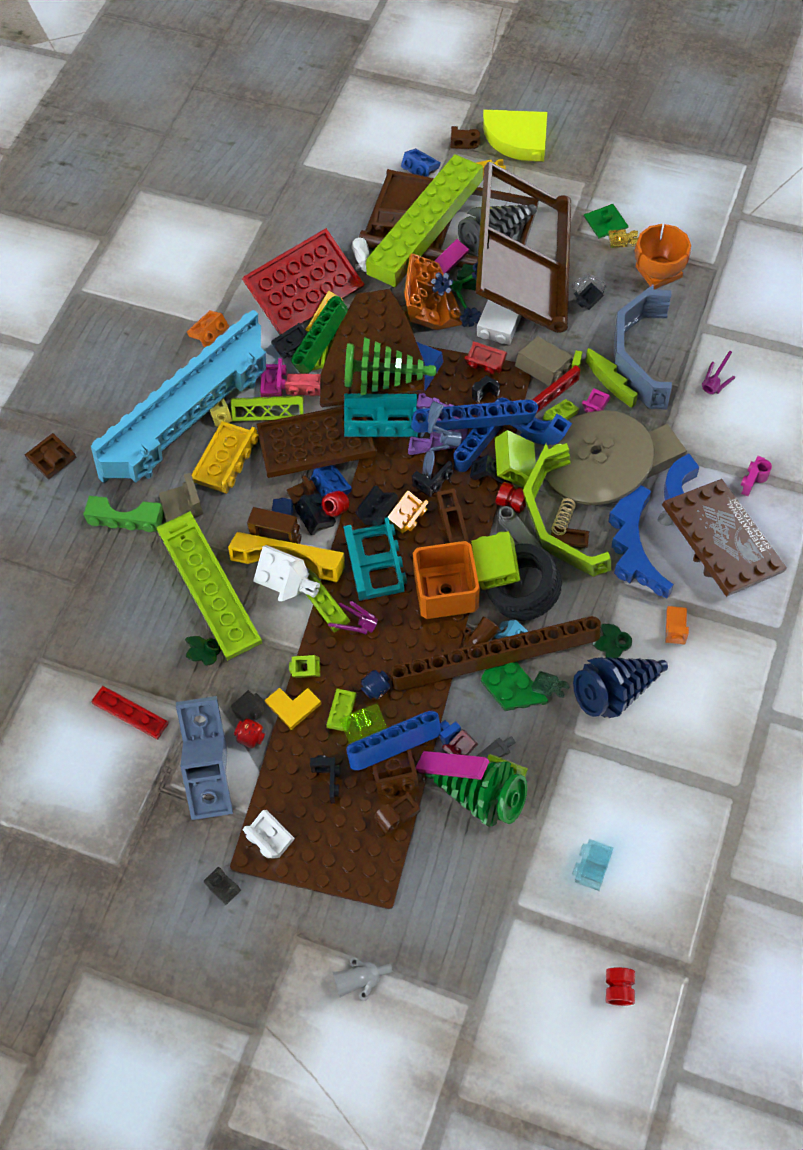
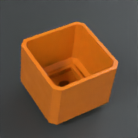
(441, 567)

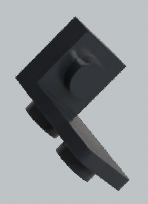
(484, 467)
(427, 486)

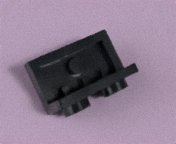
(289, 341)
(376, 506)
(311, 513)

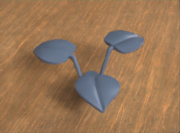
(448, 438)

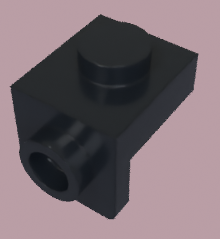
(588, 296)
(484, 386)

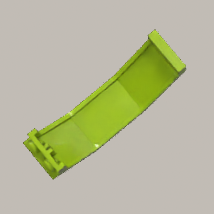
(550, 460)

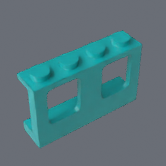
(380, 408)
(364, 564)

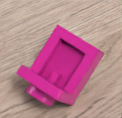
(596, 401)

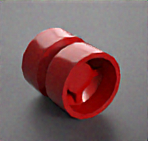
(511, 497)
(620, 986)

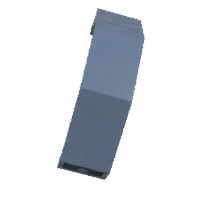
(647, 305)

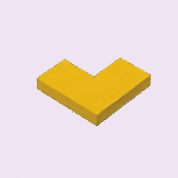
(292, 711)

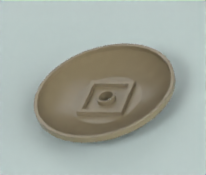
(612, 473)

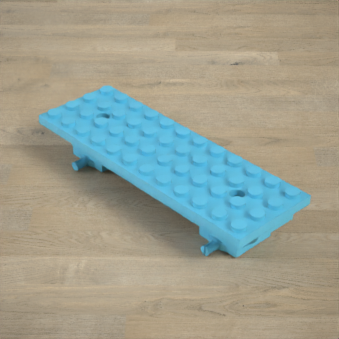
(140, 437)

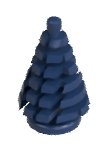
(614, 683)

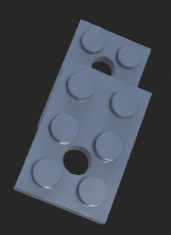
(204, 758)

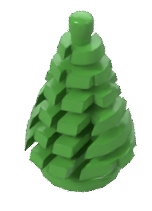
(376, 366)

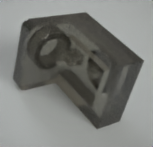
(222, 886)

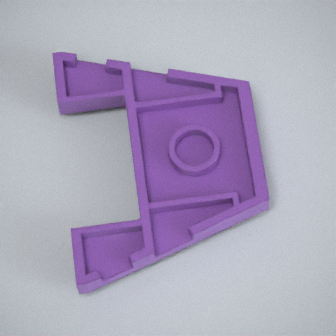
(422, 445)

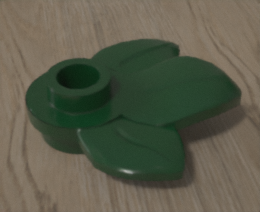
(610, 641)
(202, 650)

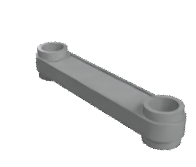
(516, 528)

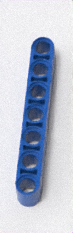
(483, 418)

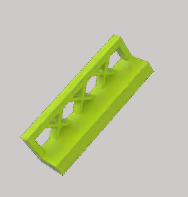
(266, 401)

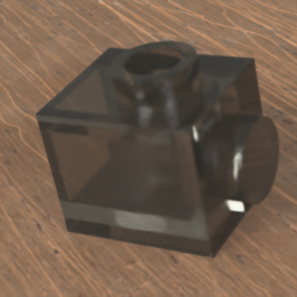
(248, 706)

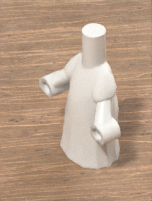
(361, 253)

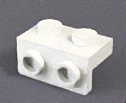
(268, 835)

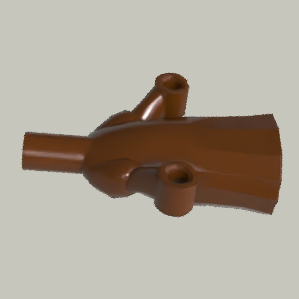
(483, 633)

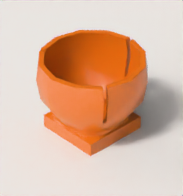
(662, 259)

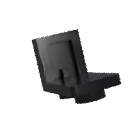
(323, 764)

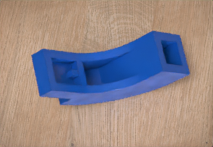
(544, 431)
(678, 474)

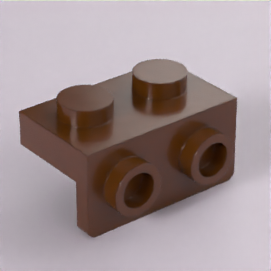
(386, 218)

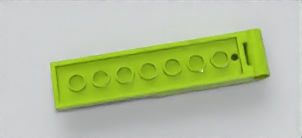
(209, 585)

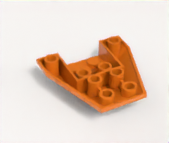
(422, 303)

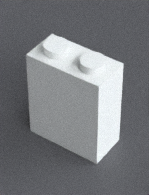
(497, 323)

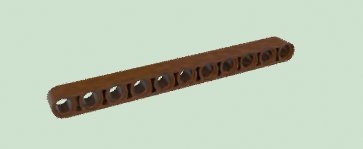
(495, 653)

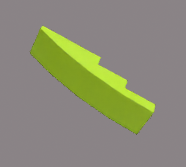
(608, 376)

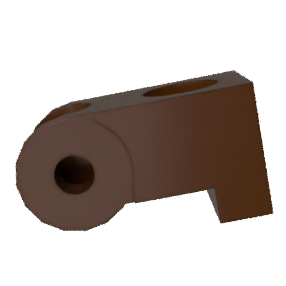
(464, 138)

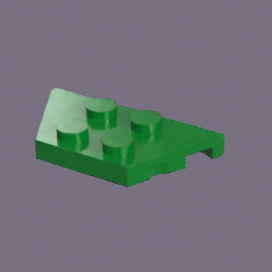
(511, 687)

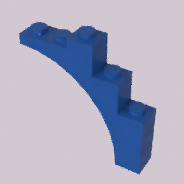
(627, 543)

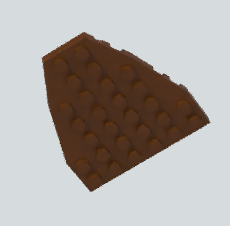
(381, 320)

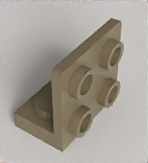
(181, 500)

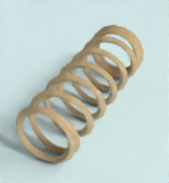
(558, 516)

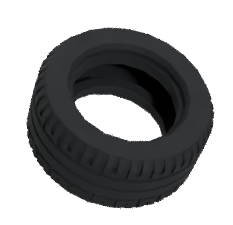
(542, 598)

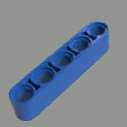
(477, 441)
(393, 740)

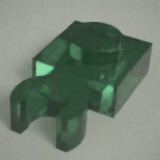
(548, 683)

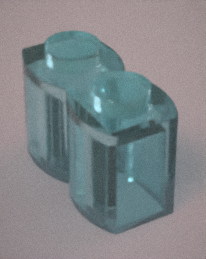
(593, 864)

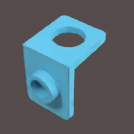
(513, 628)

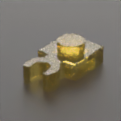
(620, 238)

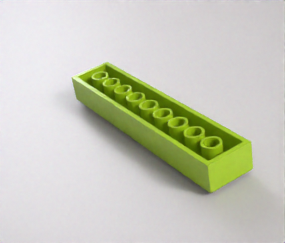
(424, 220)

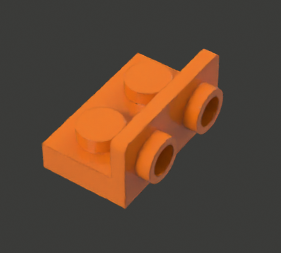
(208, 328)

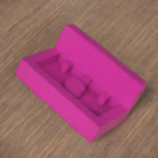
(272, 379)

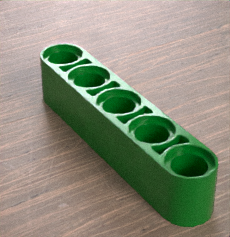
(319, 335)

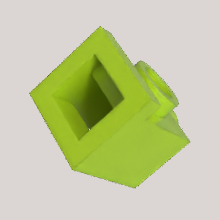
(298, 662)

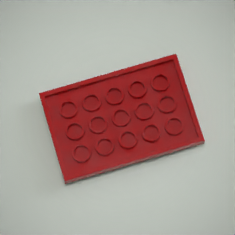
(299, 279)

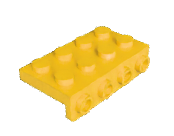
(225, 456)

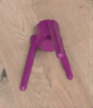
(712, 383)
(367, 621)

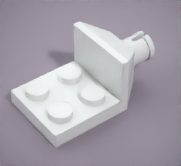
(284, 574)

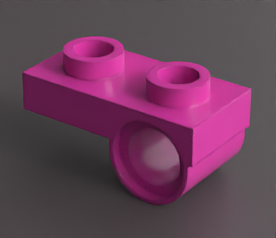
(755, 474)

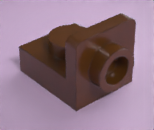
(305, 488)

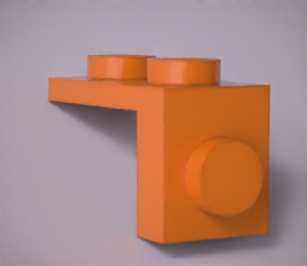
(676, 625)

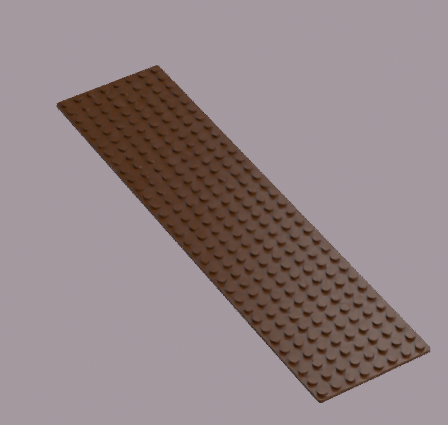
(340, 844)

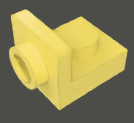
(220, 413)

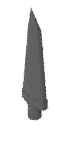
(498, 748)

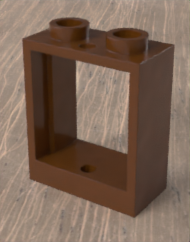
(274, 525)

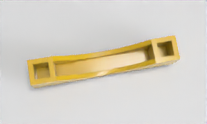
(323, 562)

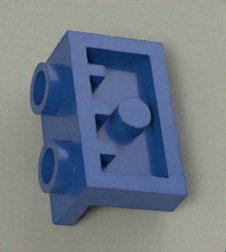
(419, 163)
(328, 480)

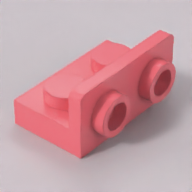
(303, 384)

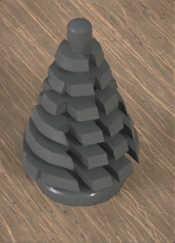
(504, 219)

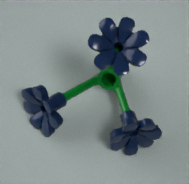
(444, 284)

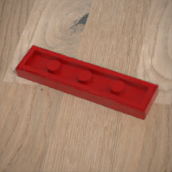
(557, 388)
(130, 712)

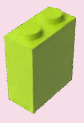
(514, 457)
(495, 560)

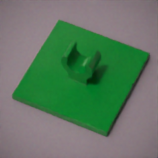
(605, 220)

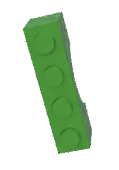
(144, 517)

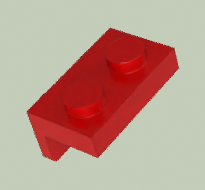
(486, 357)

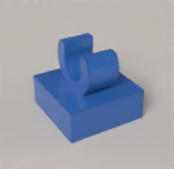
(448, 731)

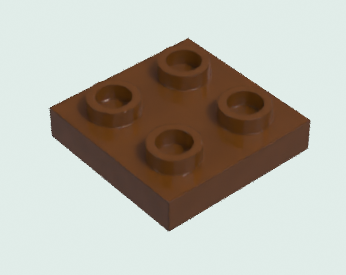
(50, 456)

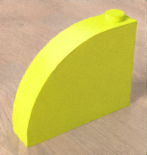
(516, 133)

